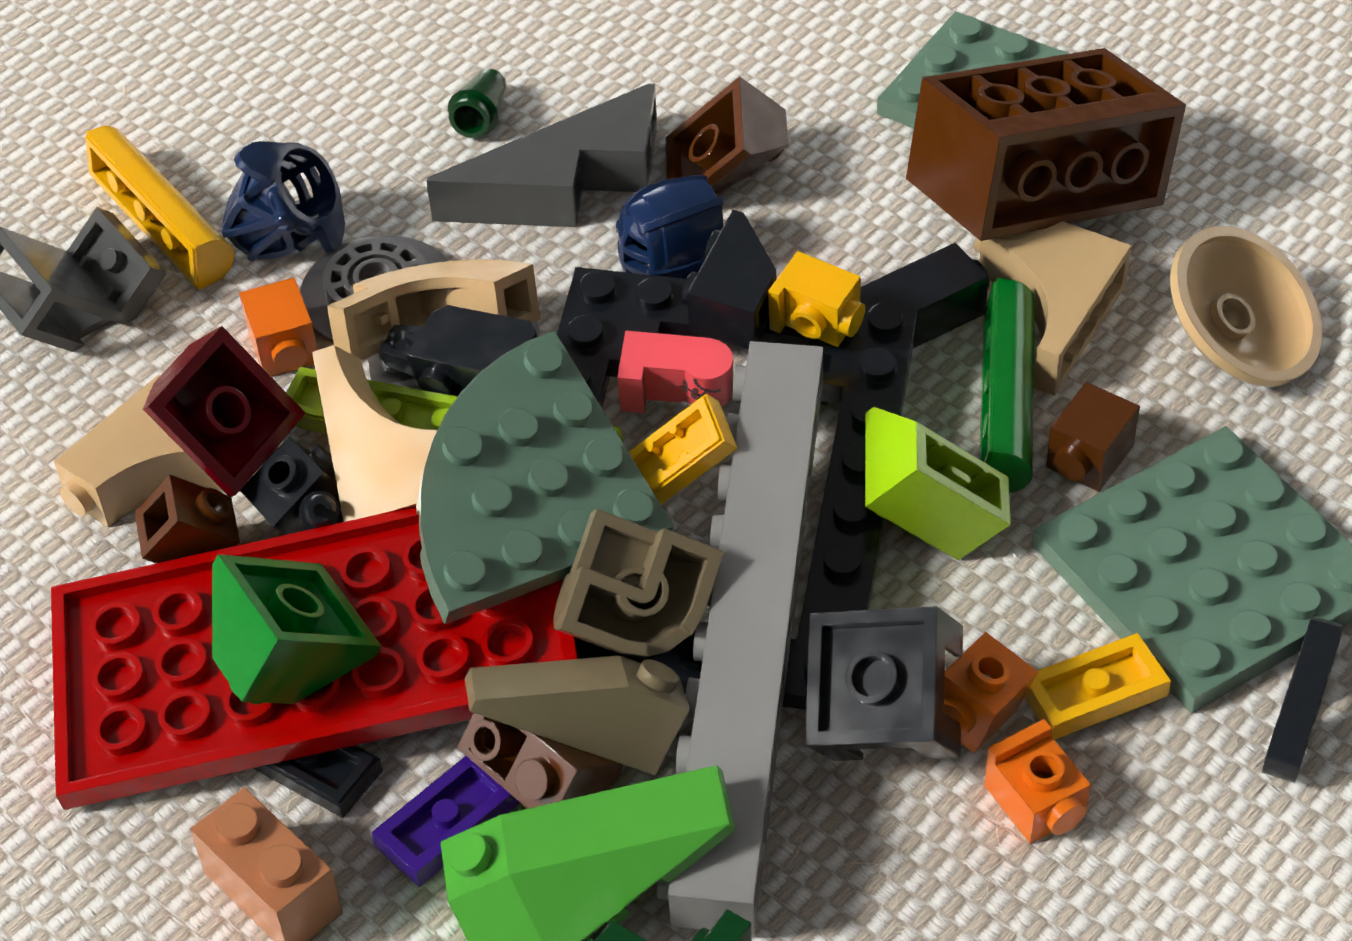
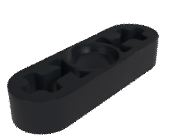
(1302, 699)

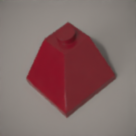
(222, 409)

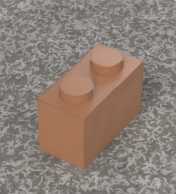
(266, 869)

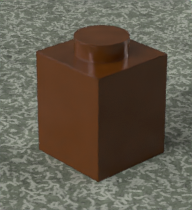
(1092, 436)

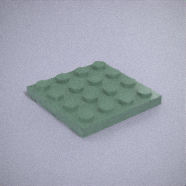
(1204, 564)

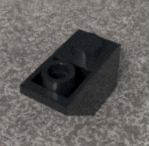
(732, 286)

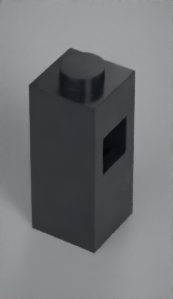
(945, 286)

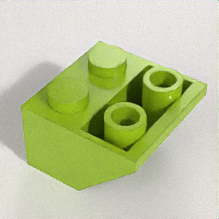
(932, 485)

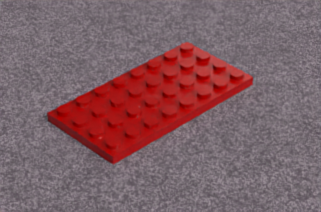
(153, 710)

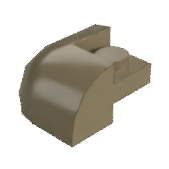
(635, 587)

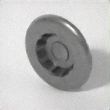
(353, 262)

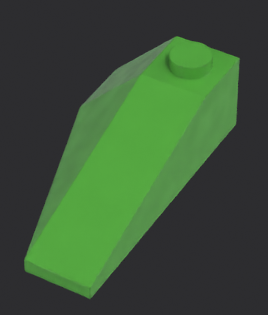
(581, 859)

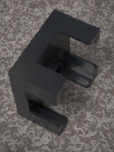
(880, 682)

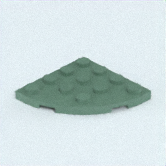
(517, 480)

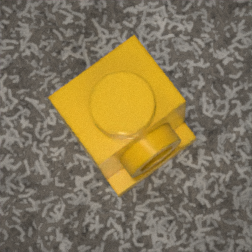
(816, 300)

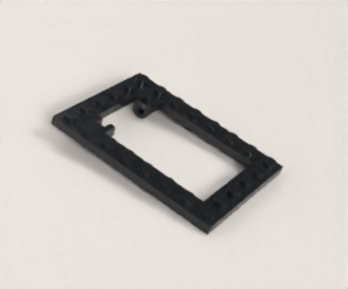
(858, 373)

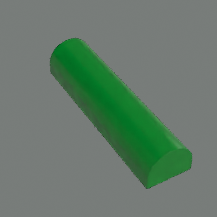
(1008, 382)

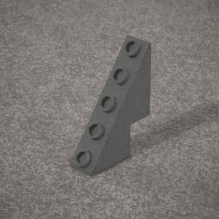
(545, 172)

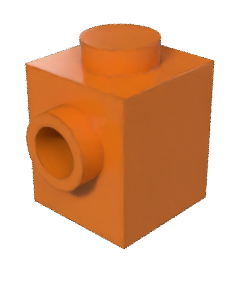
(983, 702)

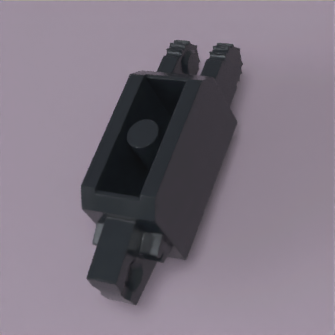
(452, 346)

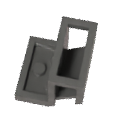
(78, 290)

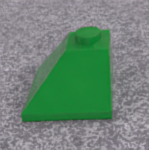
(283, 629)

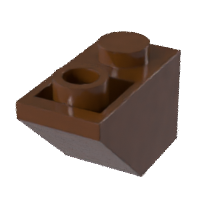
(533, 766)

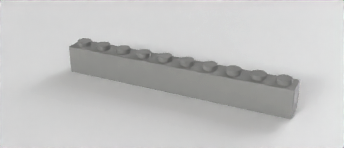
(749, 622)

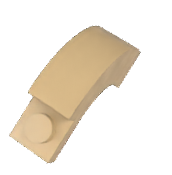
(412, 293)

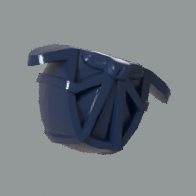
(264, 216)
(672, 222)

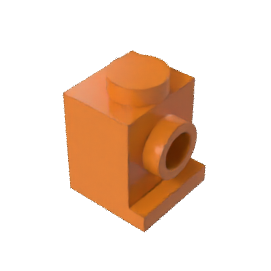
(1036, 783)

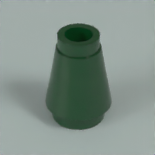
(477, 105)

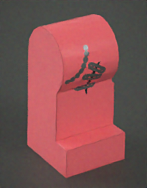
(672, 370)

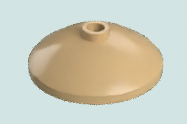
(1245, 306)

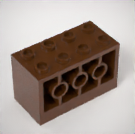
(1043, 142)

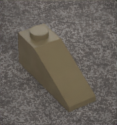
(592, 704)

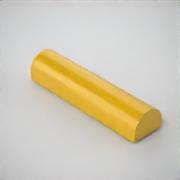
(157, 207)

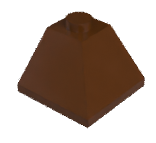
(728, 137)

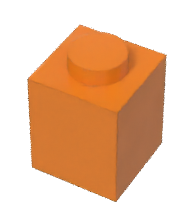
(279, 326)

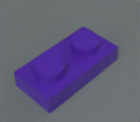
(443, 809)

